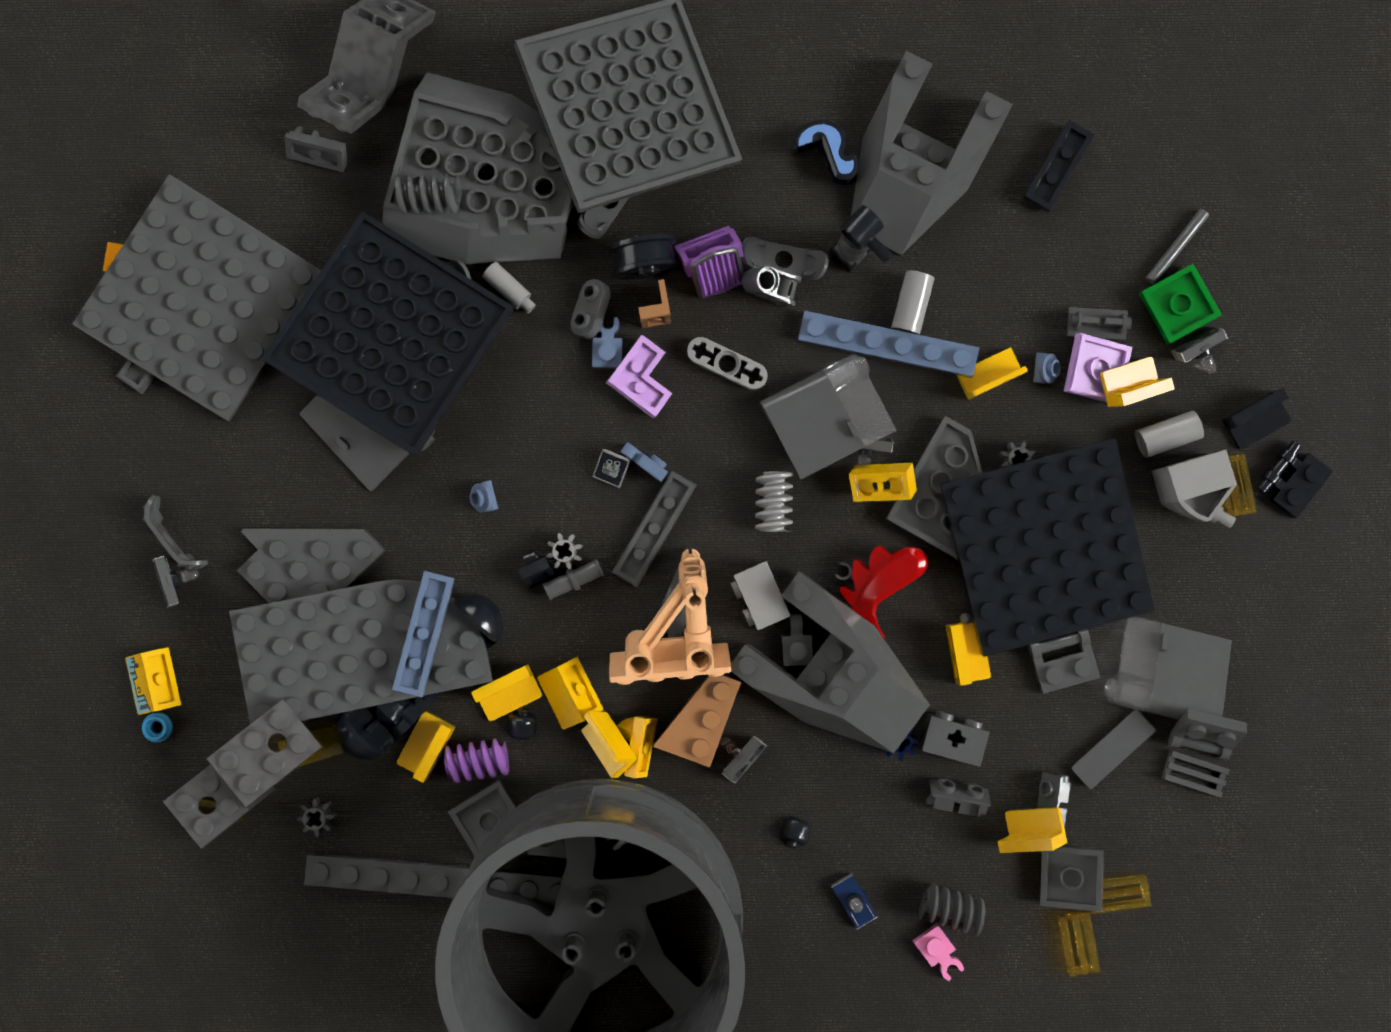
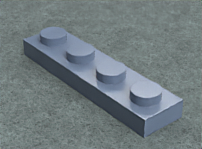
(423, 634)

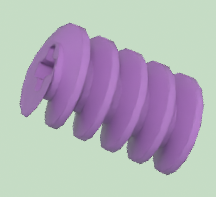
(476, 761)

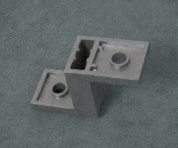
(365, 61)
(242, 773)

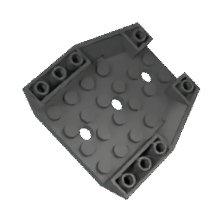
(495, 217)

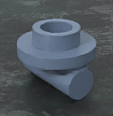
(1046, 368)
(483, 497)

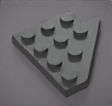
(946, 458)
(307, 560)

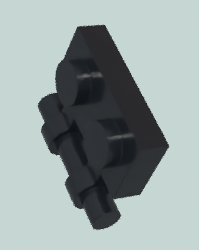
(1300, 485)

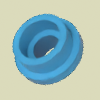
(149, 731)

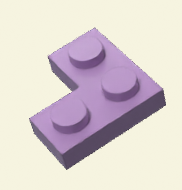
(633, 377)

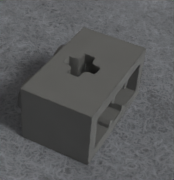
(967, 750)

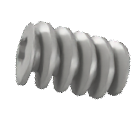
(773, 501)

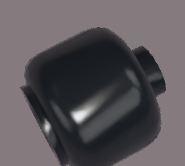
(522, 724)
(795, 832)

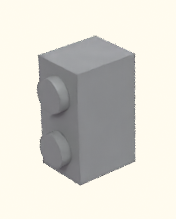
(760, 595)

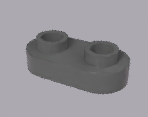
(590, 308)

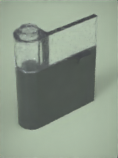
(828, 415)
(1170, 670)

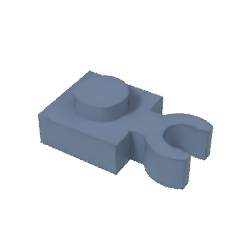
(607, 350)
(651, 465)

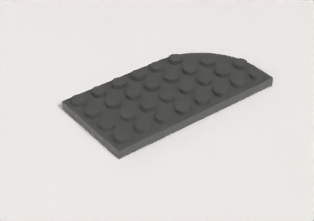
(345, 648)

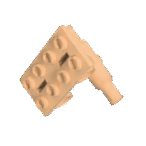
(683, 657)

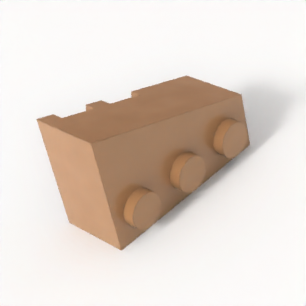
(701, 721)

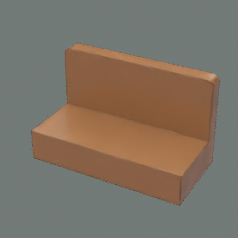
(656, 314)

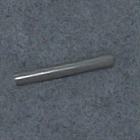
(1177, 246)

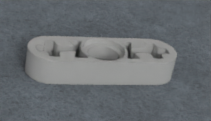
(704, 360)

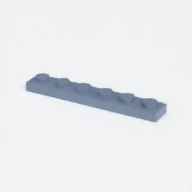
(888, 344)

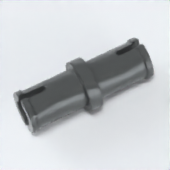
(573, 579)

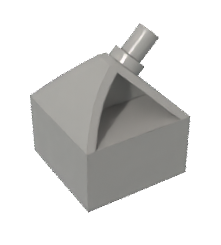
(1197, 487)

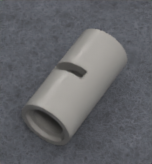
(913, 302)
(1169, 434)

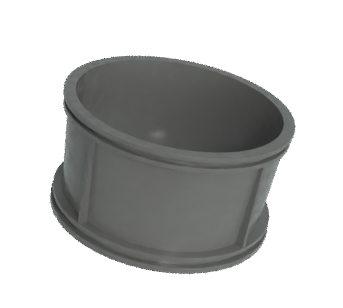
(595, 922)

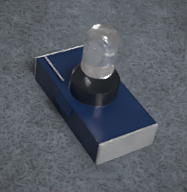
(854, 901)

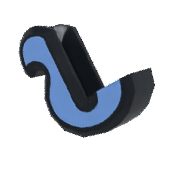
(832, 144)

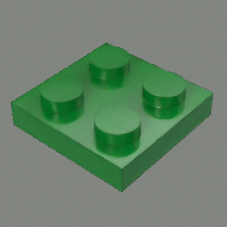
(1180, 304)

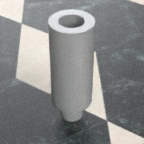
(508, 287)

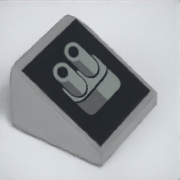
(611, 468)

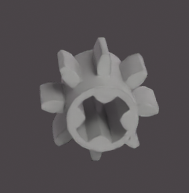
(556, 554)

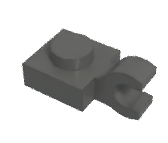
(797, 646)

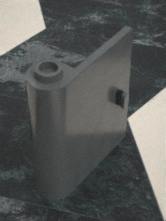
(362, 449)

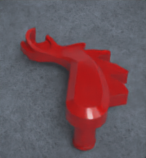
(882, 579)

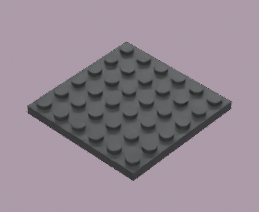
(627, 103)
(196, 297)

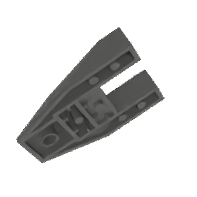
(910, 175)
(850, 683)

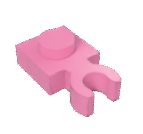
(936, 949)

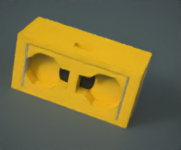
(883, 482)

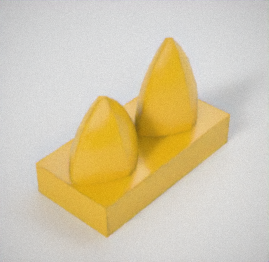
(640, 734)

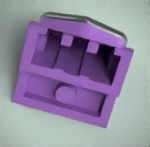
(712, 261)

